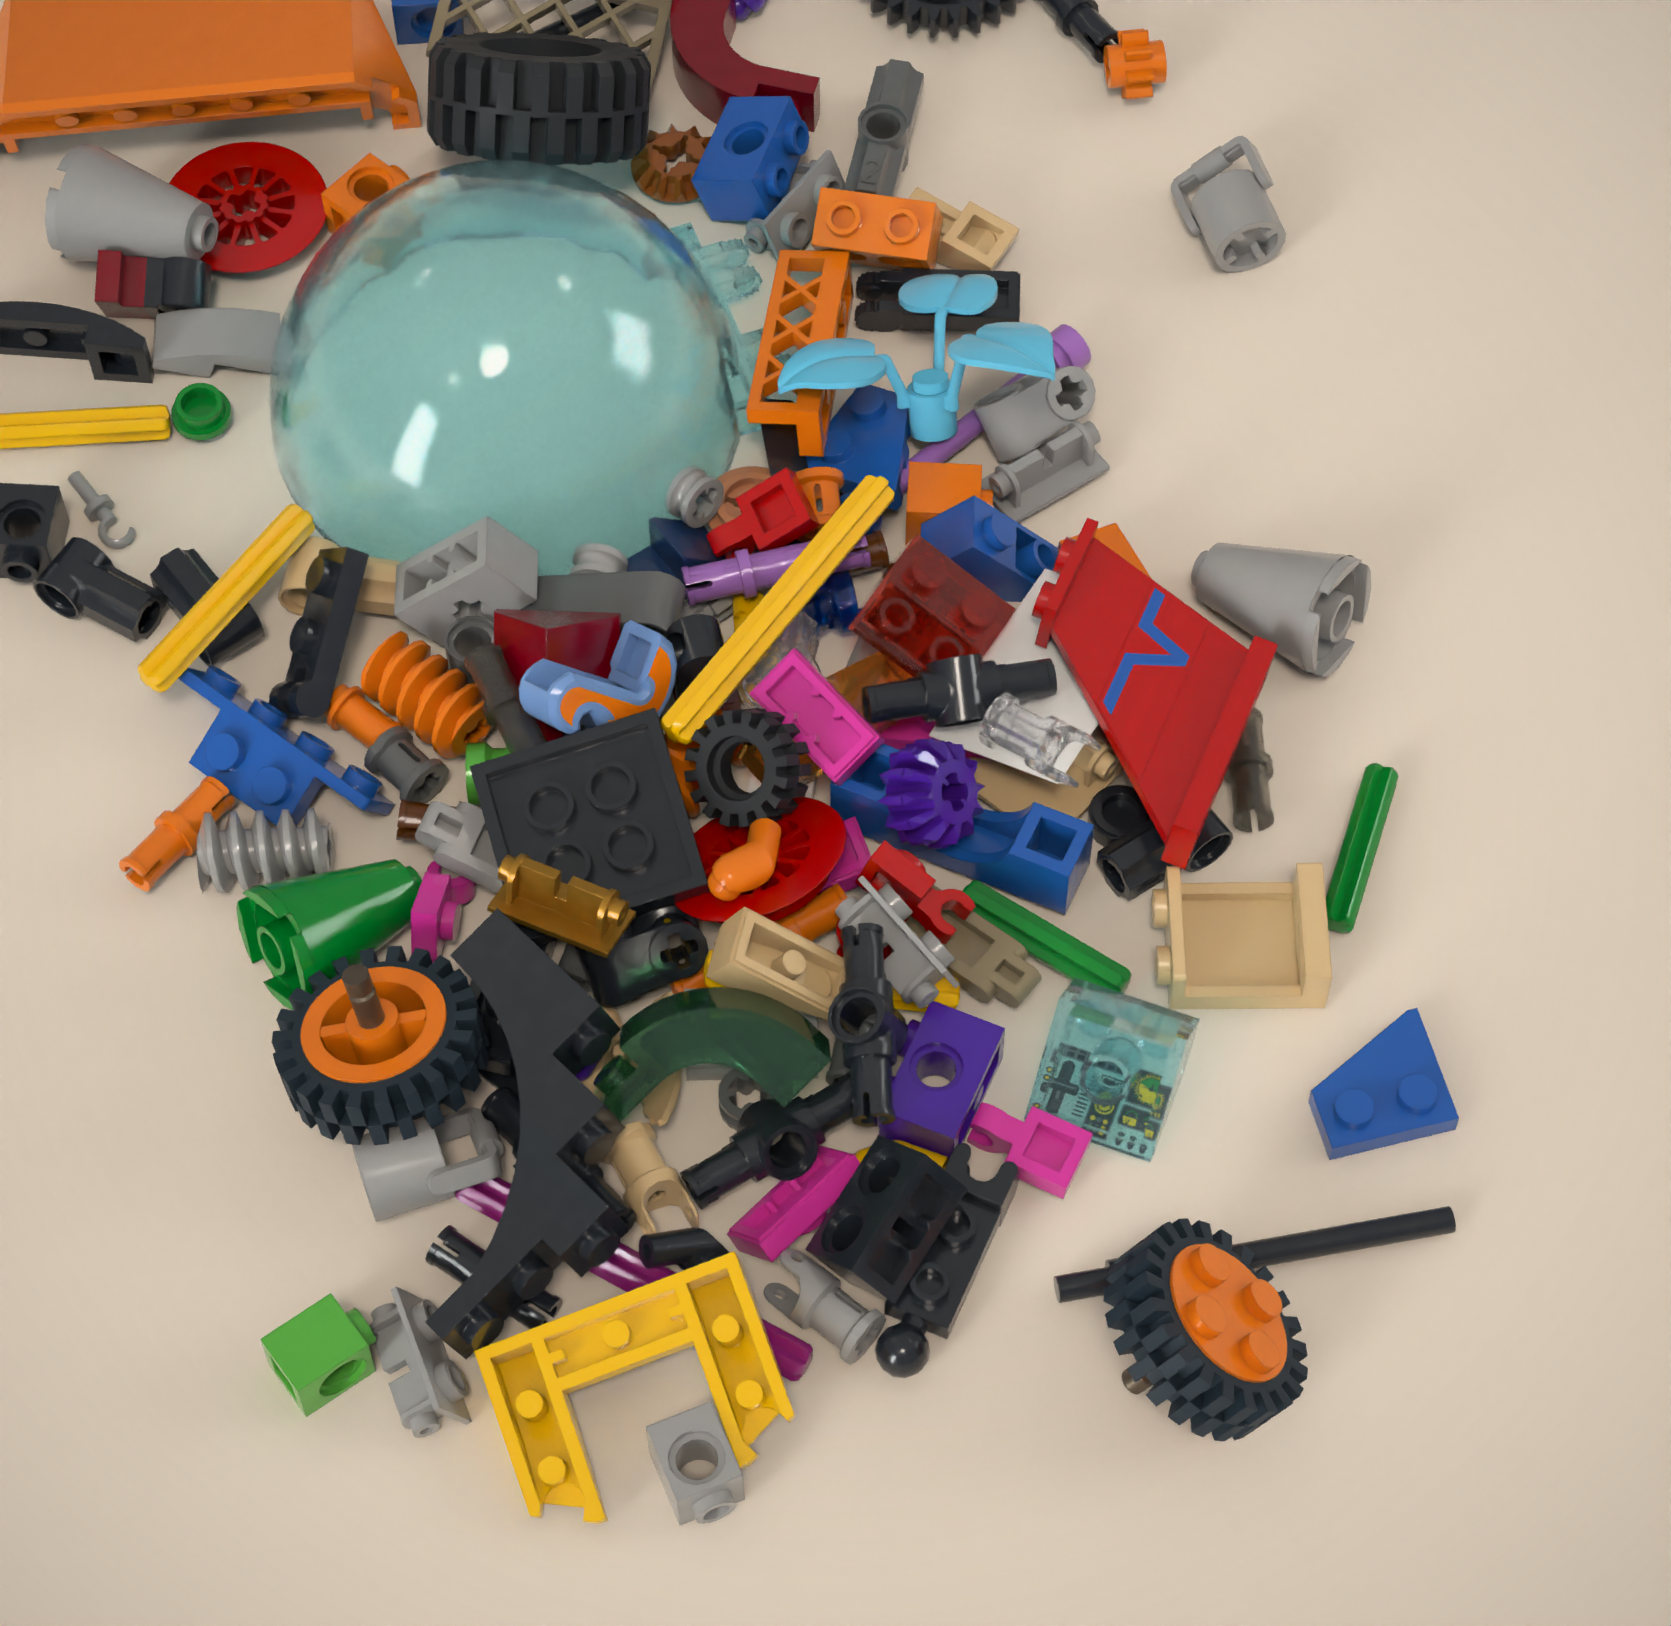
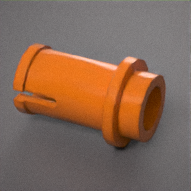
(356, 715)

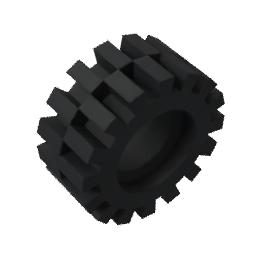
(715, 773)

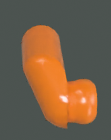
(748, 864)

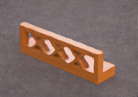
(829, 320)

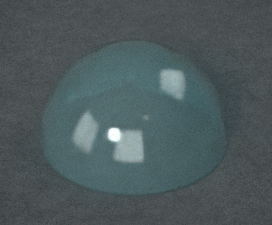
(509, 358)

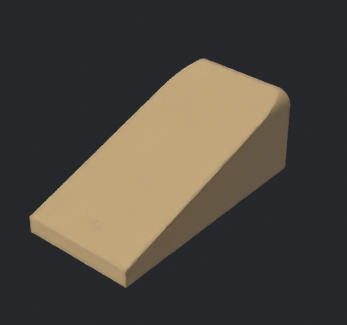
(775, 962)

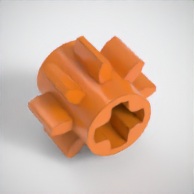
(1135, 64)

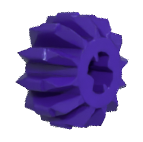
(931, 793)

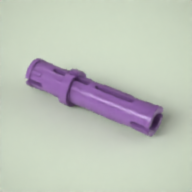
(754, 571)

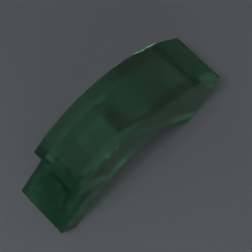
(713, 1027)

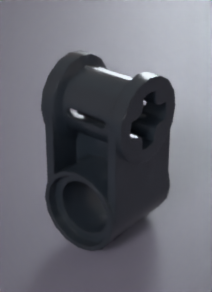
(643, 957)

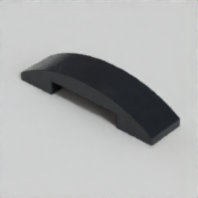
(74, 333)

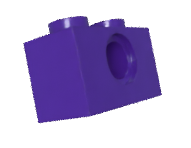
(952, 1047)

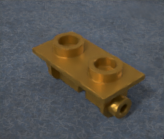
(570, 912)

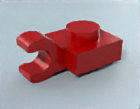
(770, 517)
(914, 886)

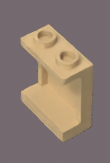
(1244, 942)

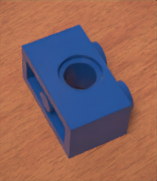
(751, 158)

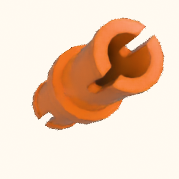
(175, 834)

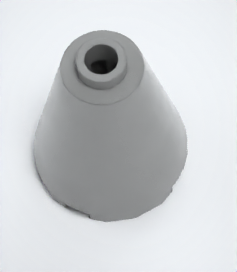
(123, 209)
(1287, 598)

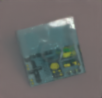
(1113, 1066)

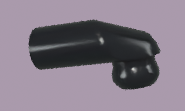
(679, 1247)

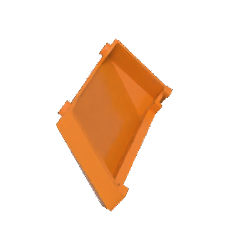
(192, 62)

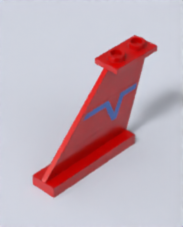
(1157, 679)

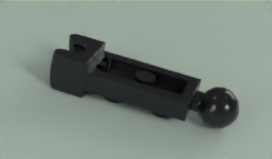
(948, 1269)

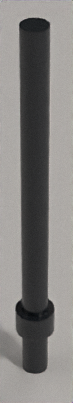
(1294, 1246)

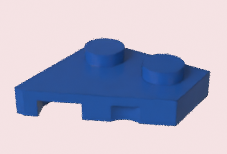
(868, 439)
(1384, 1093)

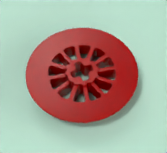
(286, 206)
(807, 853)

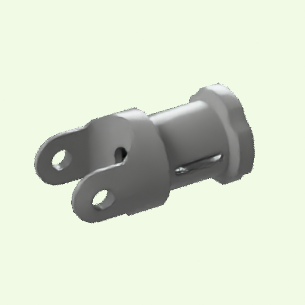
(825, 1307)

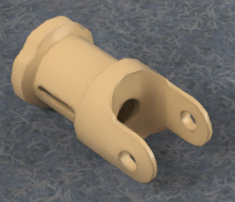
(646, 1176)

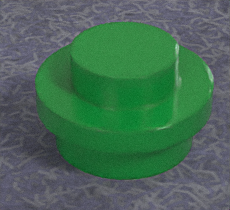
(201, 412)

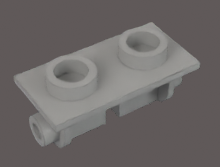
(793, 219)
(1047, 472)
(915, 961)
(434, 1382)

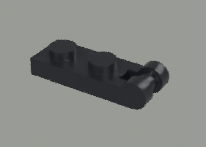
(321, 633)

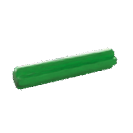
(1359, 846)
(1046, 941)

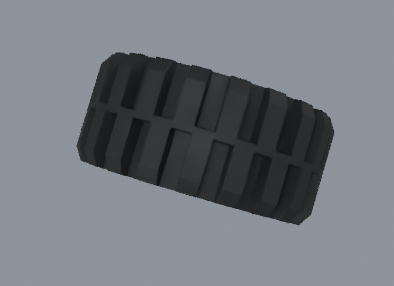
(538, 98)

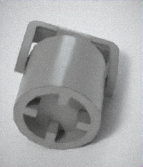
(1231, 207)
(413, 1170)

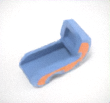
(639, 680)

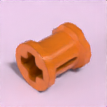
(821, 484)

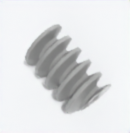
(262, 850)

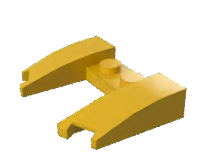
(538, 1368)

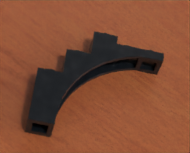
(563, 1129)

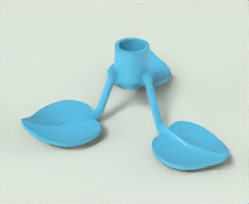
(931, 395)

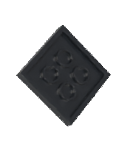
(597, 811)

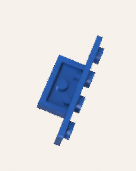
(266, 760)

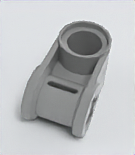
(1033, 409)

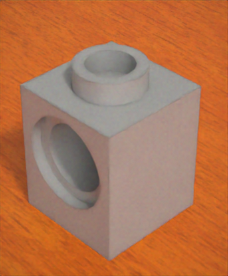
(691, 1437)

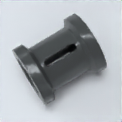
(406, 766)

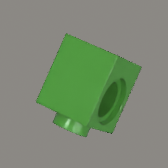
(320, 1353)

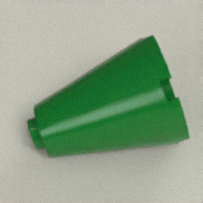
(322, 917)

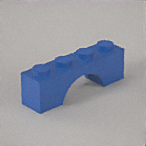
(1023, 852)

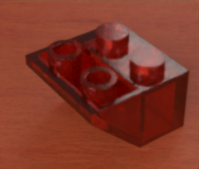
(929, 610)

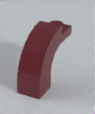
(713, 71)

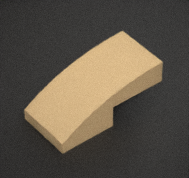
(970, 237)

